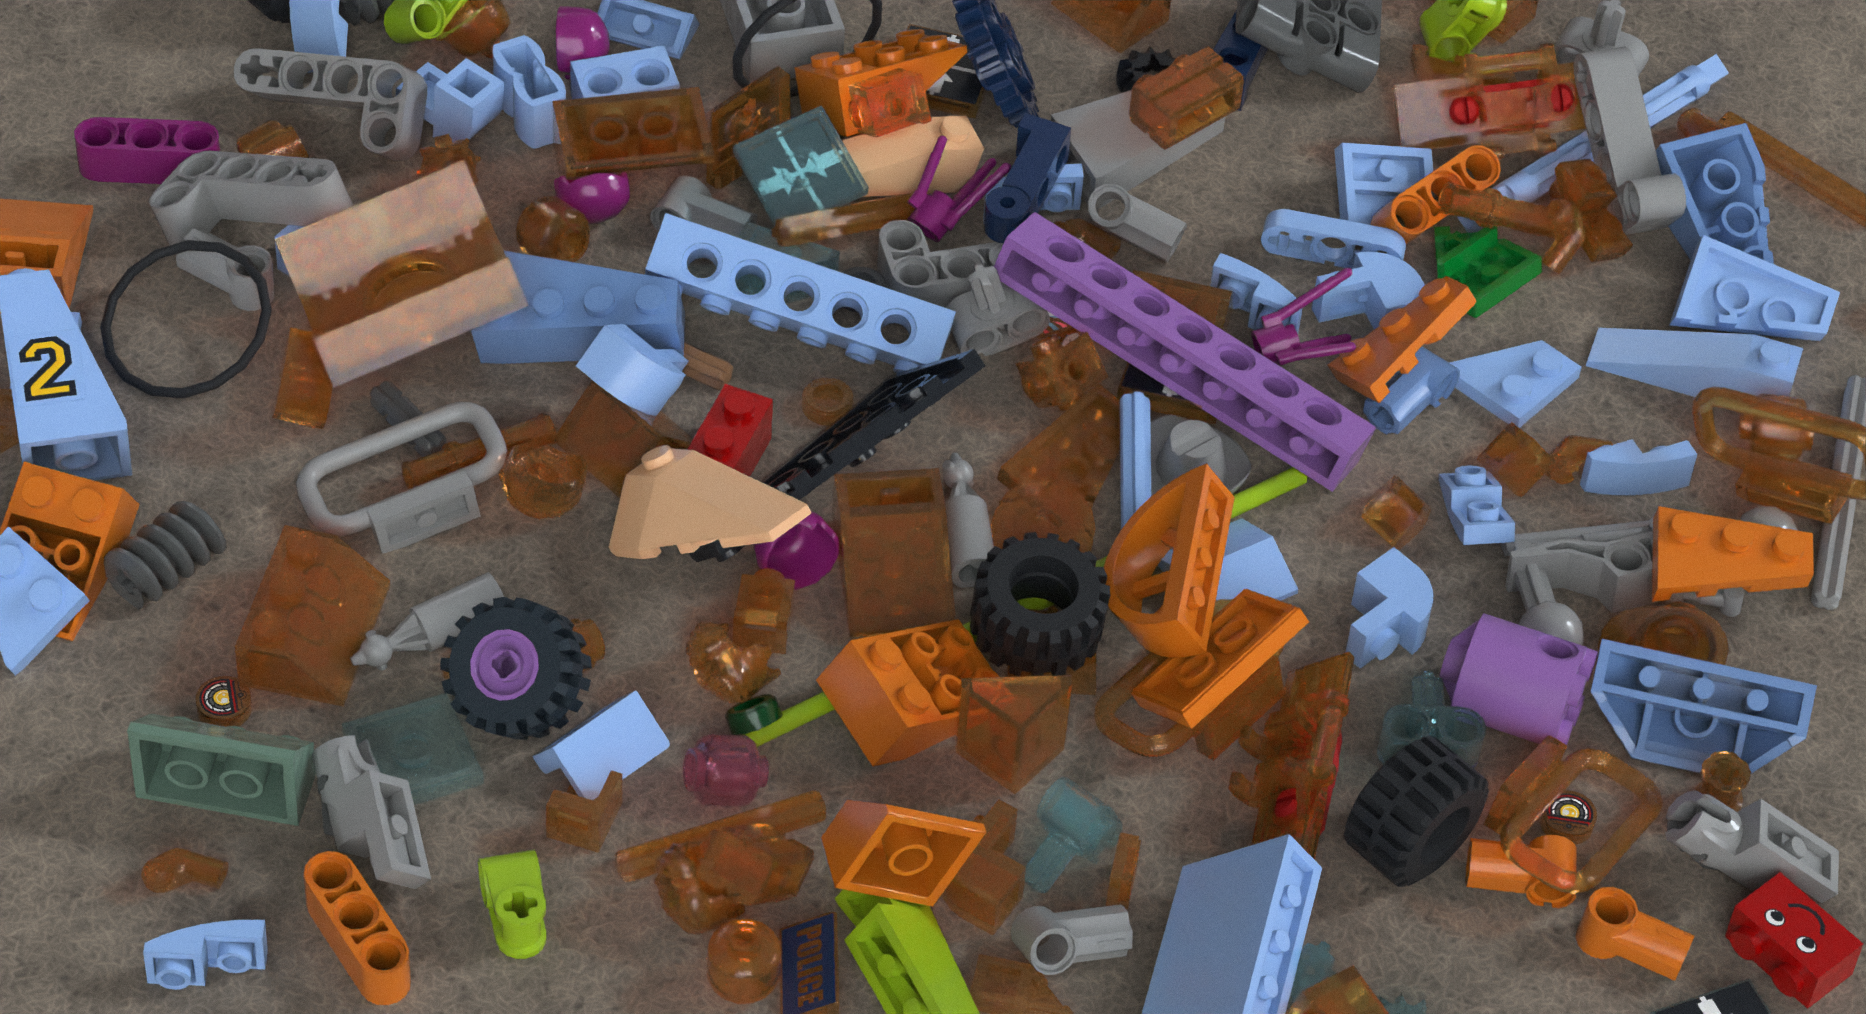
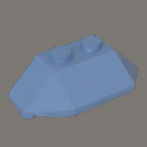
(1687, 708)

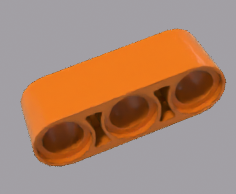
(1417, 204)
(353, 906)

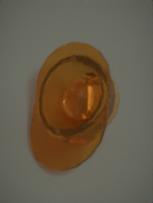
(476, 27)
(1672, 629)

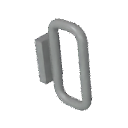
(417, 511)

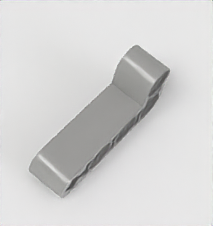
(329, 88)
(1624, 142)
(246, 189)
(923, 274)

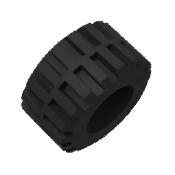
(1044, 571)
(1416, 811)

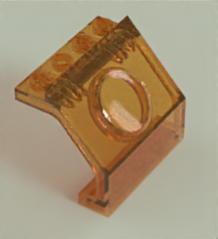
(400, 273)

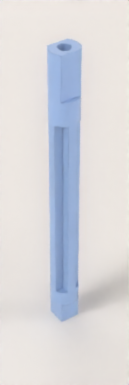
(1660, 104)

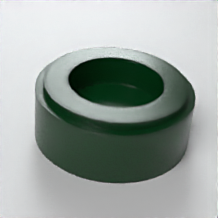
(753, 714)

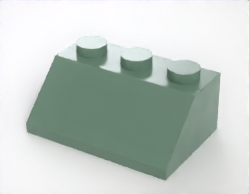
(221, 768)

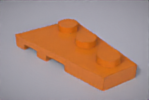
(1400, 336)
(1722, 553)

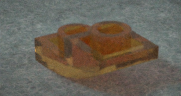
(1588, 188)
(304, 383)

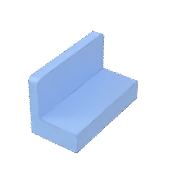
(614, 739)

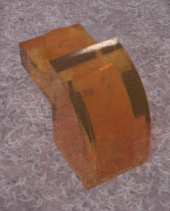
(988, 881)

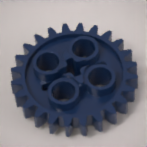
(997, 57)

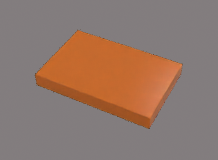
(1238, 644)

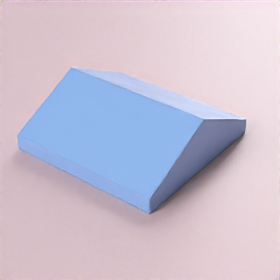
(1250, 563)

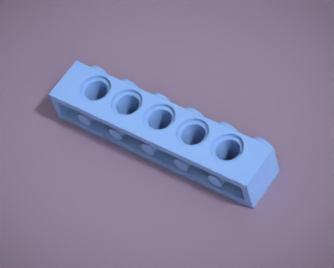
(685, 241)

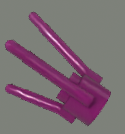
(939, 212)
(1282, 342)

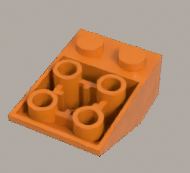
(829, 74)
(44, 238)
(71, 526)
(903, 687)

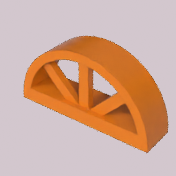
(1194, 522)

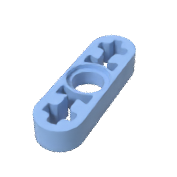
(1300, 224)

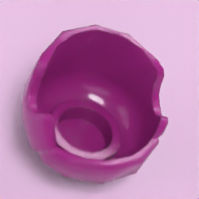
(579, 36)
(596, 195)
(802, 552)

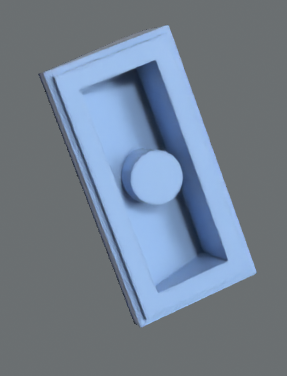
(648, 25)

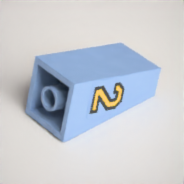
(58, 391)

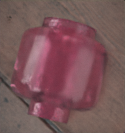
(725, 770)

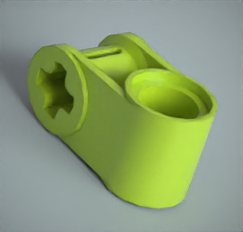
(430, 17)
(1459, 25)
(514, 902)

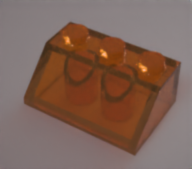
(631, 132)
(309, 618)

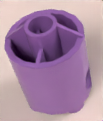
(1518, 678)

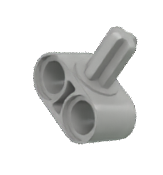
(1602, 33)
(994, 315)

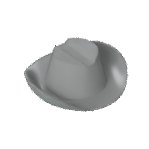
(1187, 444)

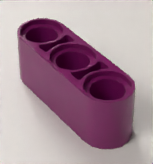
(139, 148)

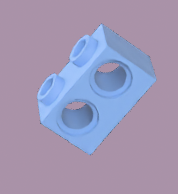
(623, 73)

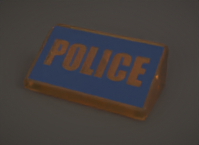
(810, 966)

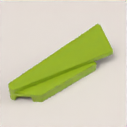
(904, 956)

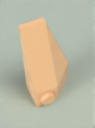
(898, 159)
(693, 502)

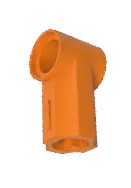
(1492, 870)
(1616, 927)

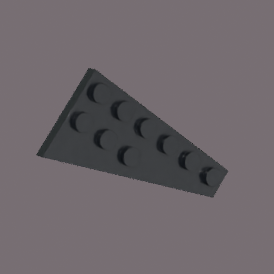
(855, 433)

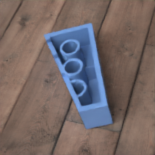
(571, 307)

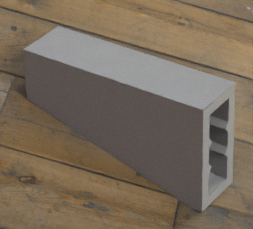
(1116, 148)

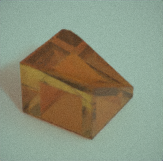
(1516, 459)
(1396, 512)

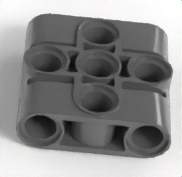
(1318, 35)

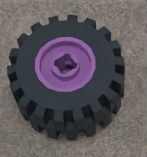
(515, 668)

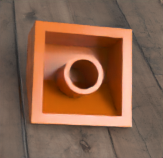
(897, 850)

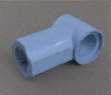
(1412, 392)

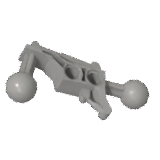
(1606, 566)

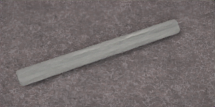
(1836, 536)

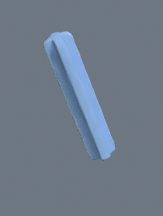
(1134, 453)

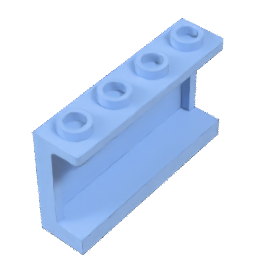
(1235, 932)

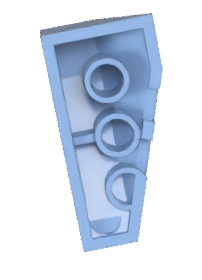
(1697, 360)

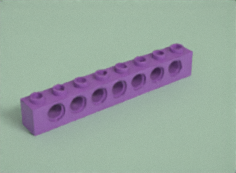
(1183, 351)

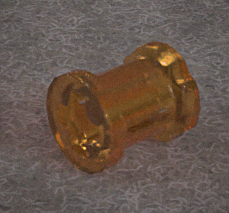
(1724, 778)

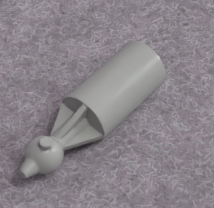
(966, 522)
(428, 622)

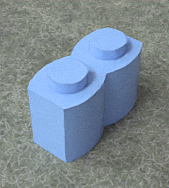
(528, 89)

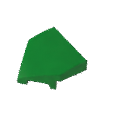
(1485, 264)

